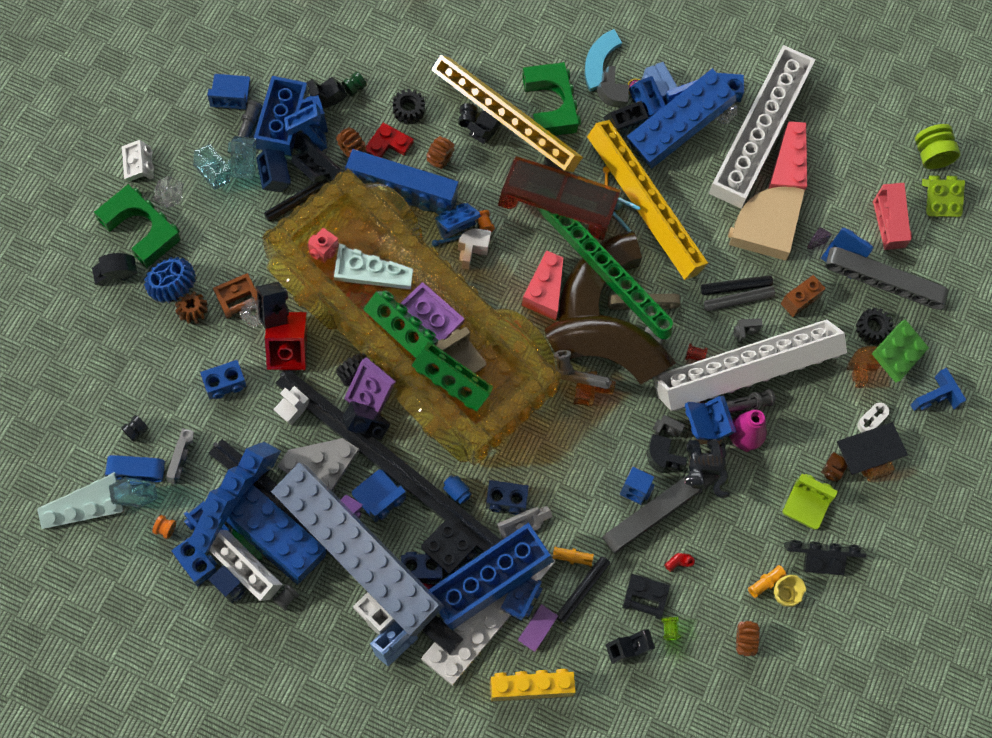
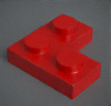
(386, 138)

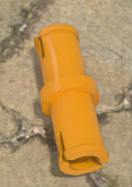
(573, 556)
(767, 581)

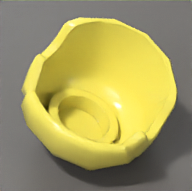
(789, 590)

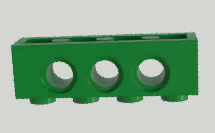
(377, 310)
(450, 367)

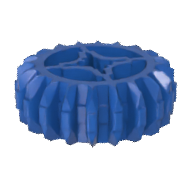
(170, 280)

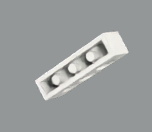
(244, 566)

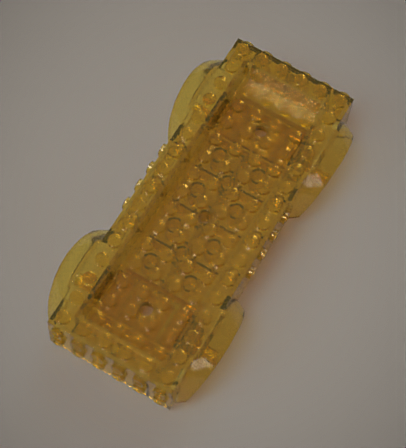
(383, 225)

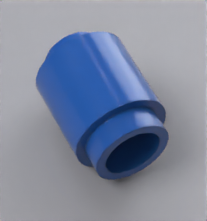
(457, 489)

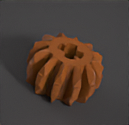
(350, 139)
(440, 152)
(194, 313)
(747, 638)

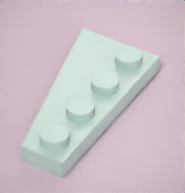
(364, 269)
(81, 504)

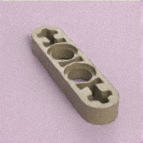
(665, 301)

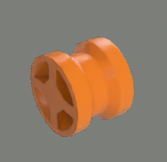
(164, 527)

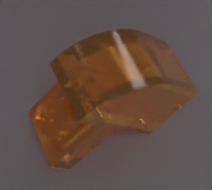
(861, 363)
(585, 394)

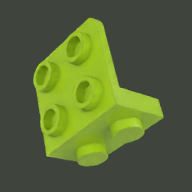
(944, 196)
(809, 501)

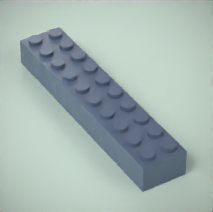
(357, 549)

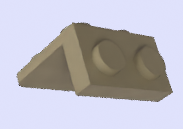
(462, 350)

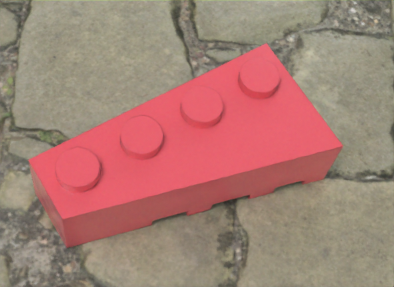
(791, 161)

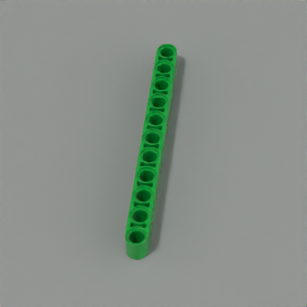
(612, 267)

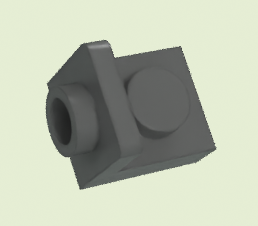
(747, 326)
(670, 426)

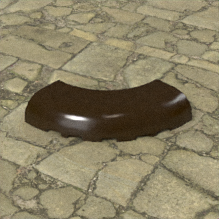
(585, 286)
(611, 340)

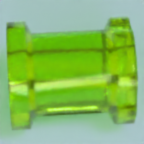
(670, 628)

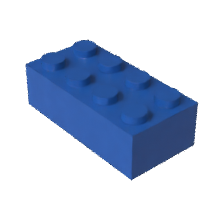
(281, 100)

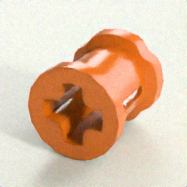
(484, 221)

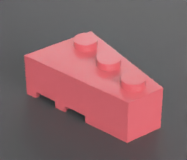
(892, 216)
(544, 287)

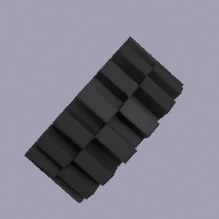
(408, 97)
(878, 316)
(348, 370)

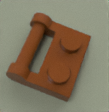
(233, 291)

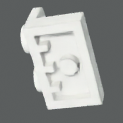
(137, 161)

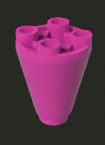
(750, 430)

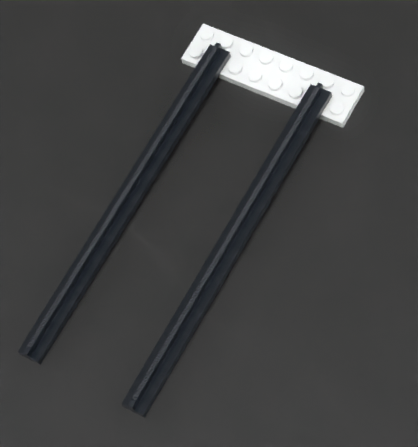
(452, 649)

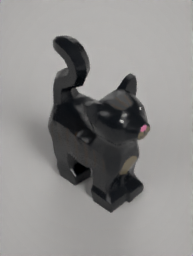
(707, 463)

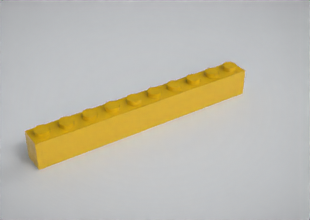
(507, 114)
(644, 194)

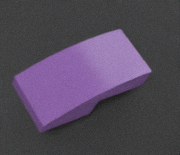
(537, 627)

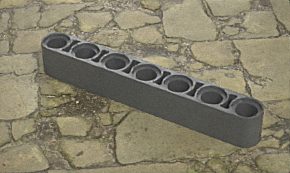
(887, 278)
(653, 513)

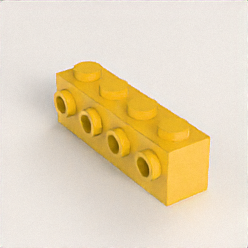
(532, 686)

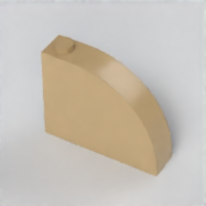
(768, 222)

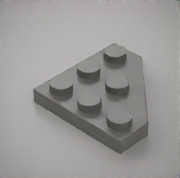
(325, 459)

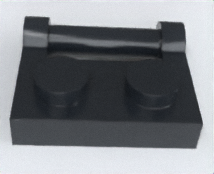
(647, 590)

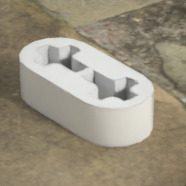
(876, 421)

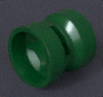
(353, 84)

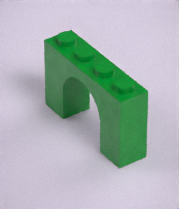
(556, 79)
(129, 203)

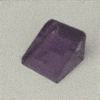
(821, 237)

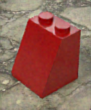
(287, 344)

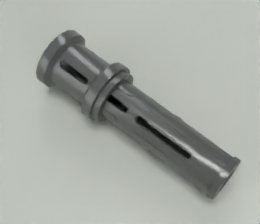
(249, 118)
(755, 400)

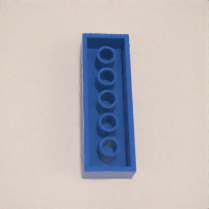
(681, 118)
(415, 186)
(276, 535)
(491, 576)

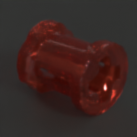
(695, 353)

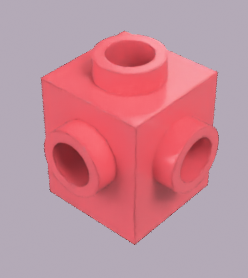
(323, 245)

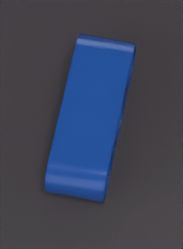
(135, 467)

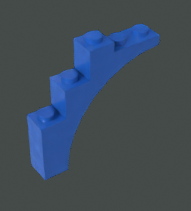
(237, 481)

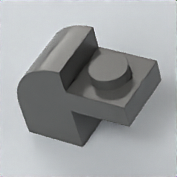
(611, 93)

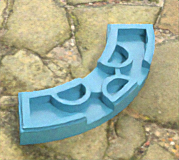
(596, 57)

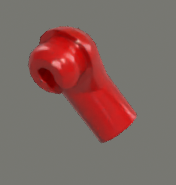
(679, 559)

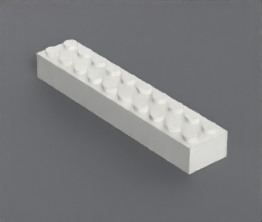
(761, 127)
(750, 364)

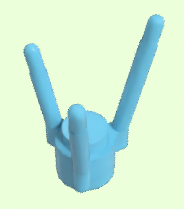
(620, 202)

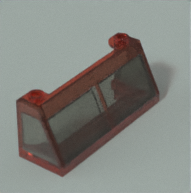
(560, 194)

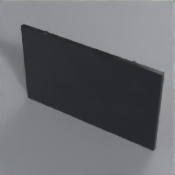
(872, 448)

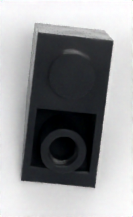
(365, 420)

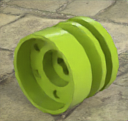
(937, 146)

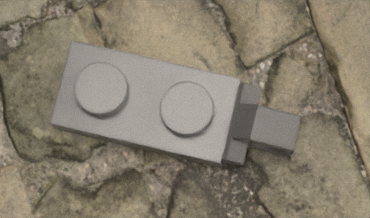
(180, 453)
(534, 516)

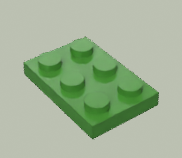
(900, 351)

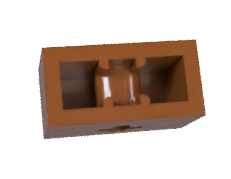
(803, 296)

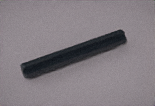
(294, 200)
(735, 285)
(583, 589)

